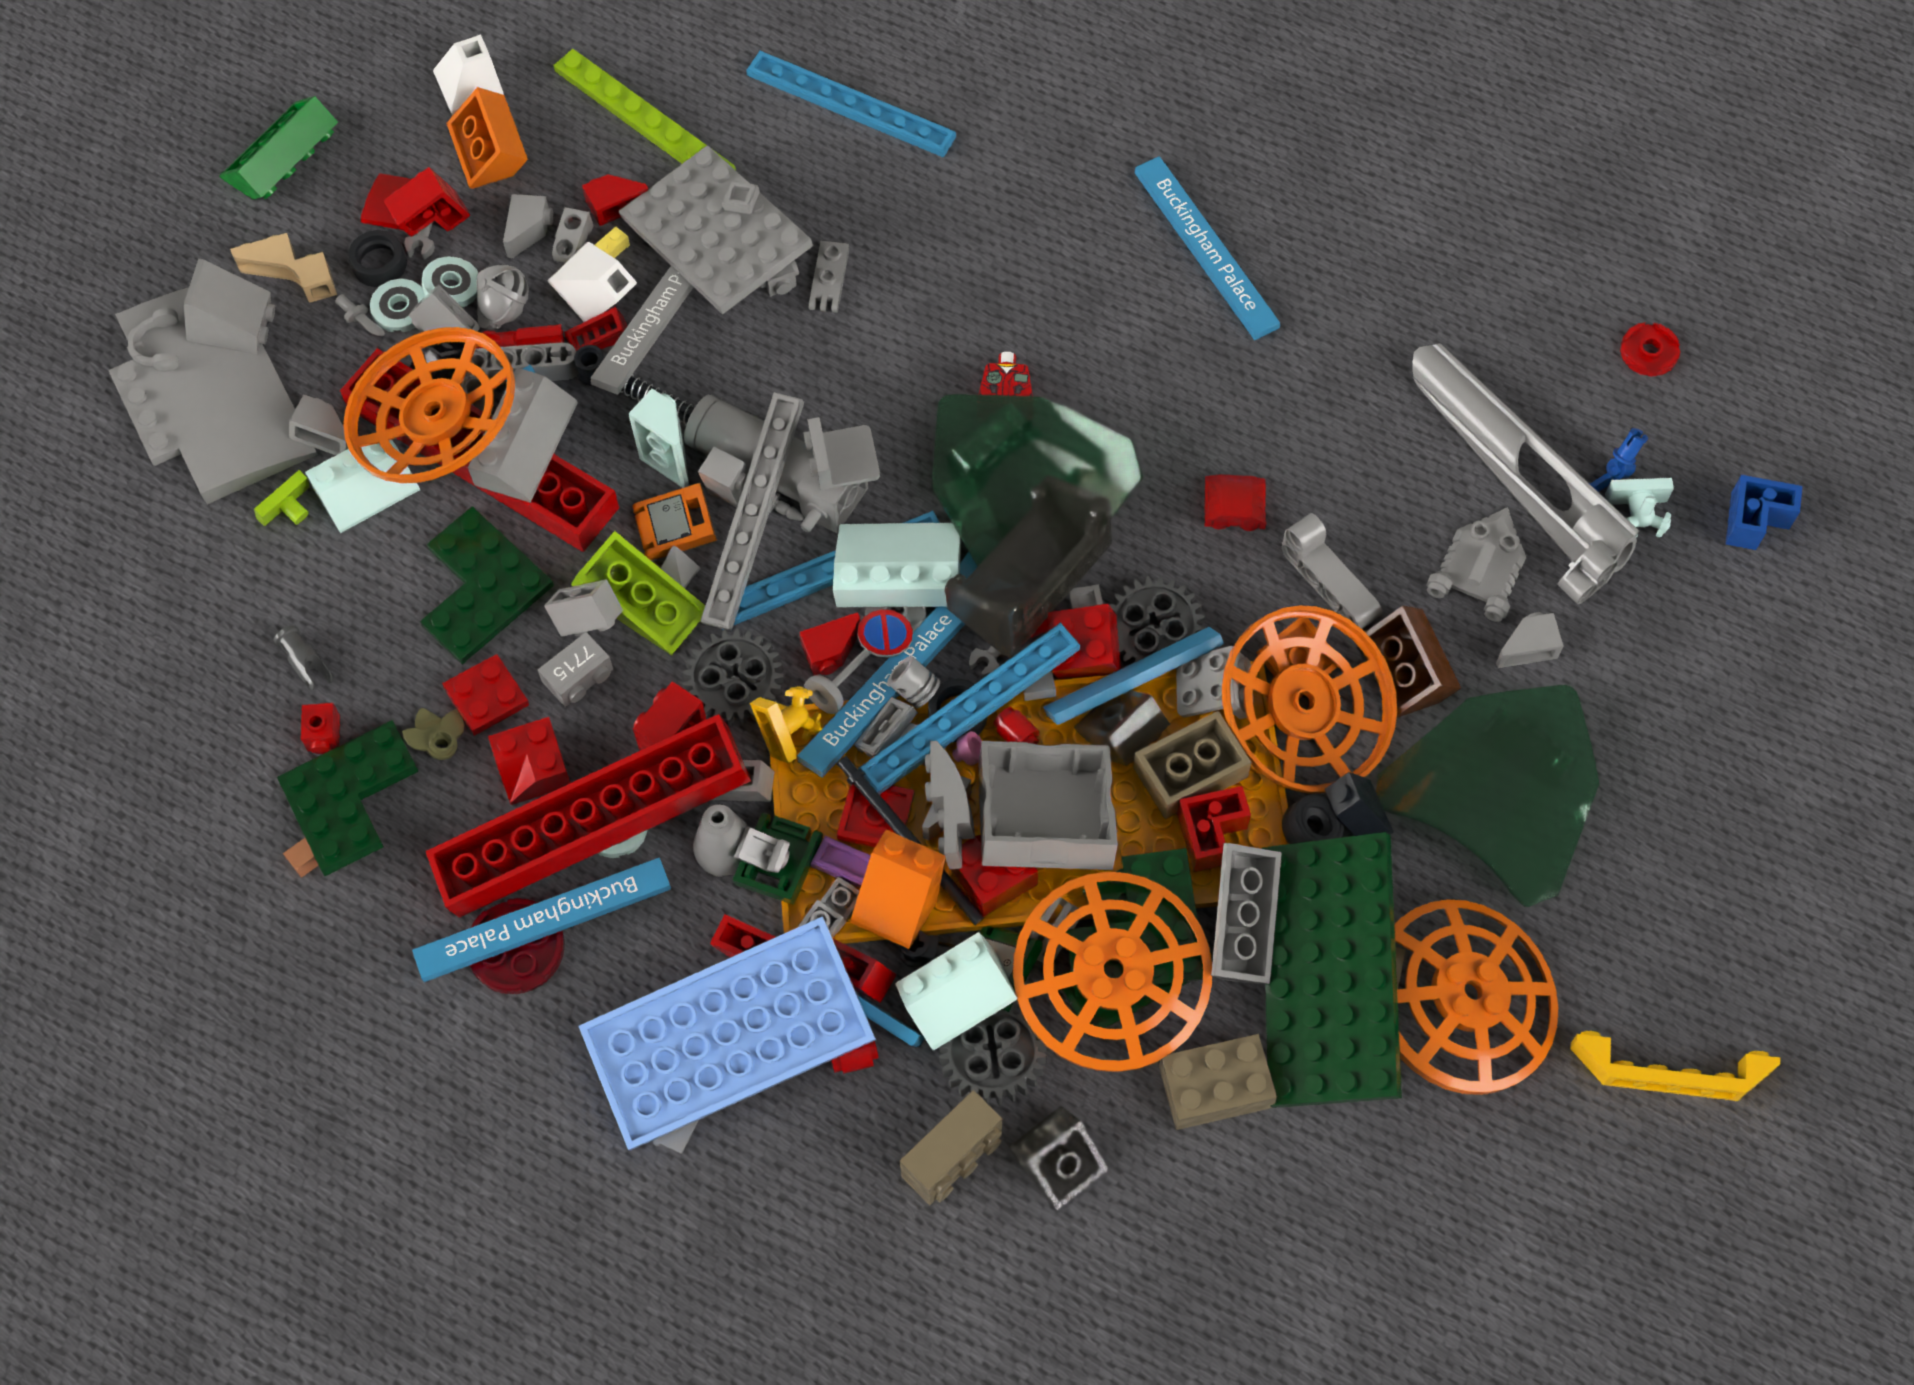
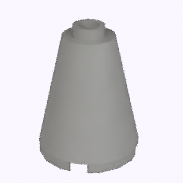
(718, 840)

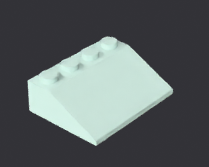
(895, 564)

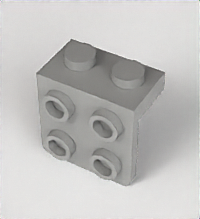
(841, 455)
(1201, 684)

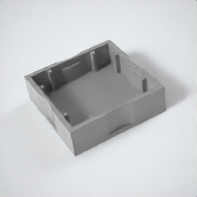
(1046, 806)

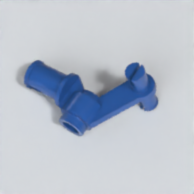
(1624, 462)

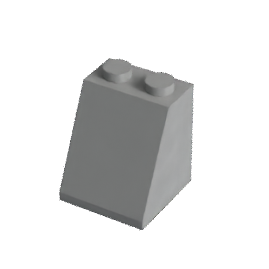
(226, 310)

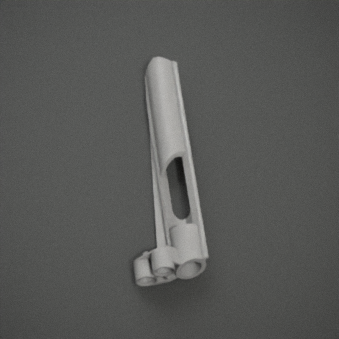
(1589, 532)

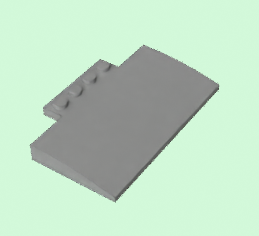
(214, 409)

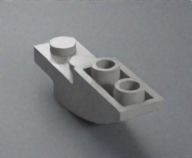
(950, 803)

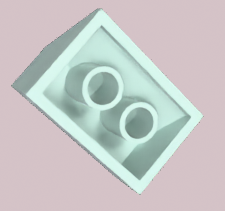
(660, 436)
(351, 491)
(956, 990)

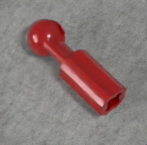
(527, 336)

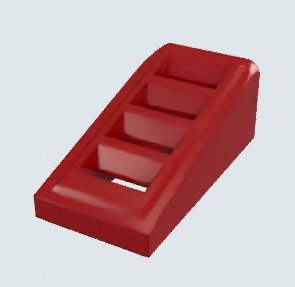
(604, 321)

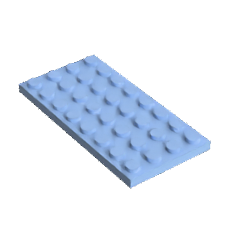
(726, 1033)

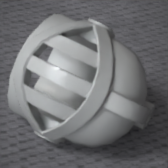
(502, 300)

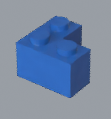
(1760, 504)

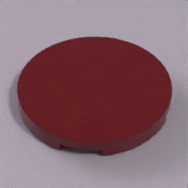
(521, 967)

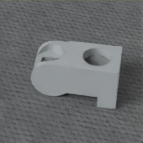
(571, 234)

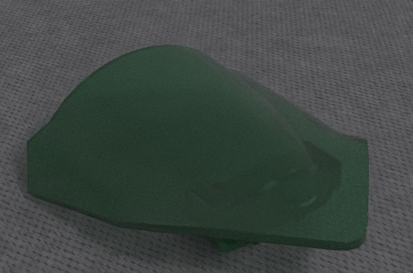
(1002, 446)
(1505, 781)

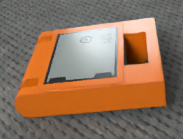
(668, 522)

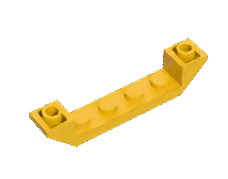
(1596, 1055)

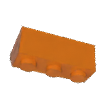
(486, 138)

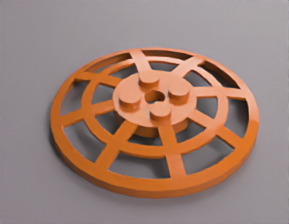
(417, 408)
(1320, 690)
(1112, 992)
(1470, 1014)

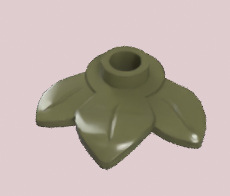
(433, 730)

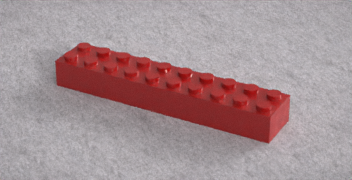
(567, 498)
(587, 816)

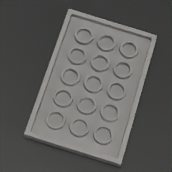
(713, 248)

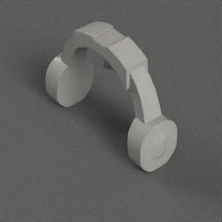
(161, 362)

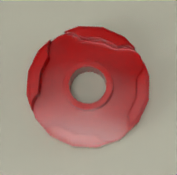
(1650, 363)

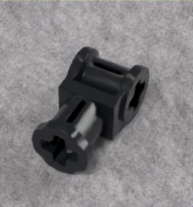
(928, 950)

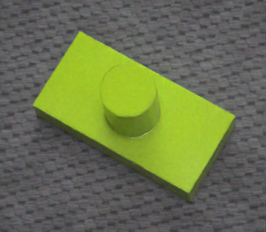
(284, 501)

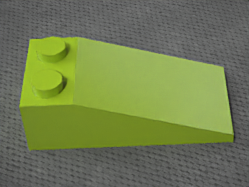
(649, 597)

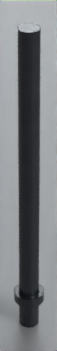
(857, 778)

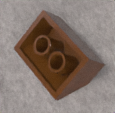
(1414, 659)

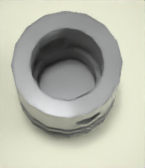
(913, 682)

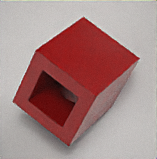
(320, 727)

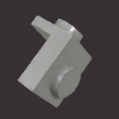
(762, 850)

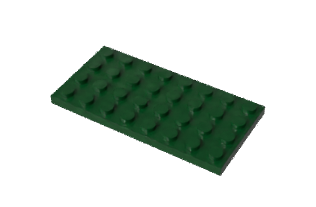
(1334, 974)

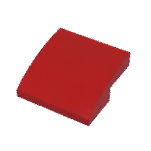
(375, 210)

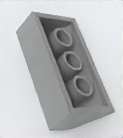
(527, 440)
(1246, 914)

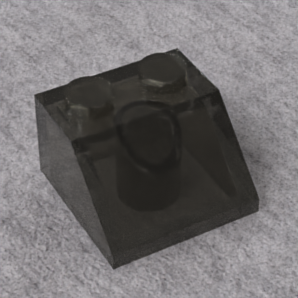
(1124, 725)
(1059, 1157)

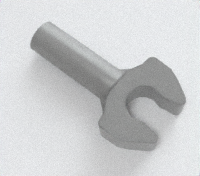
(420, 239)
(989, 656)

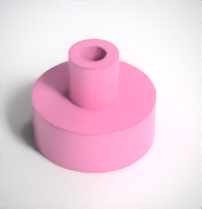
(968, 748)

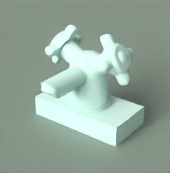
(1642, 498)

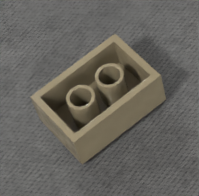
(1191, 763)
(1217, 1081)
(952, 1148)

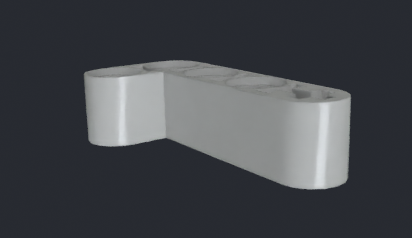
(559, 354)
(1326, 573)

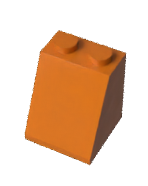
(898, 889)

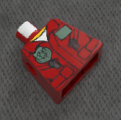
(1006, 377)

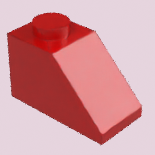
(609, 195)
(829, 643)
(736, 936)
(865, 973)

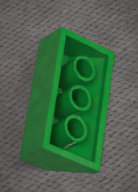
(280, 148)

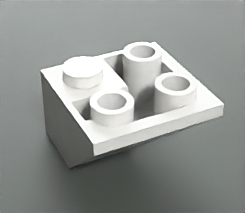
(465, 69)
(591, 281)

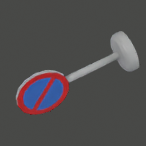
(879, 633)

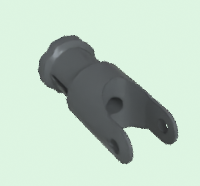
(301, 655)

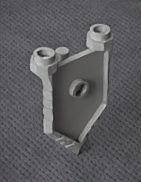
(1482, 563)

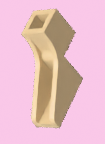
(277, 259)

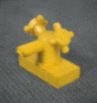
(780, 721)

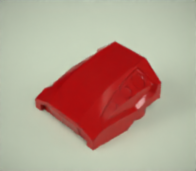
(1235, 502)

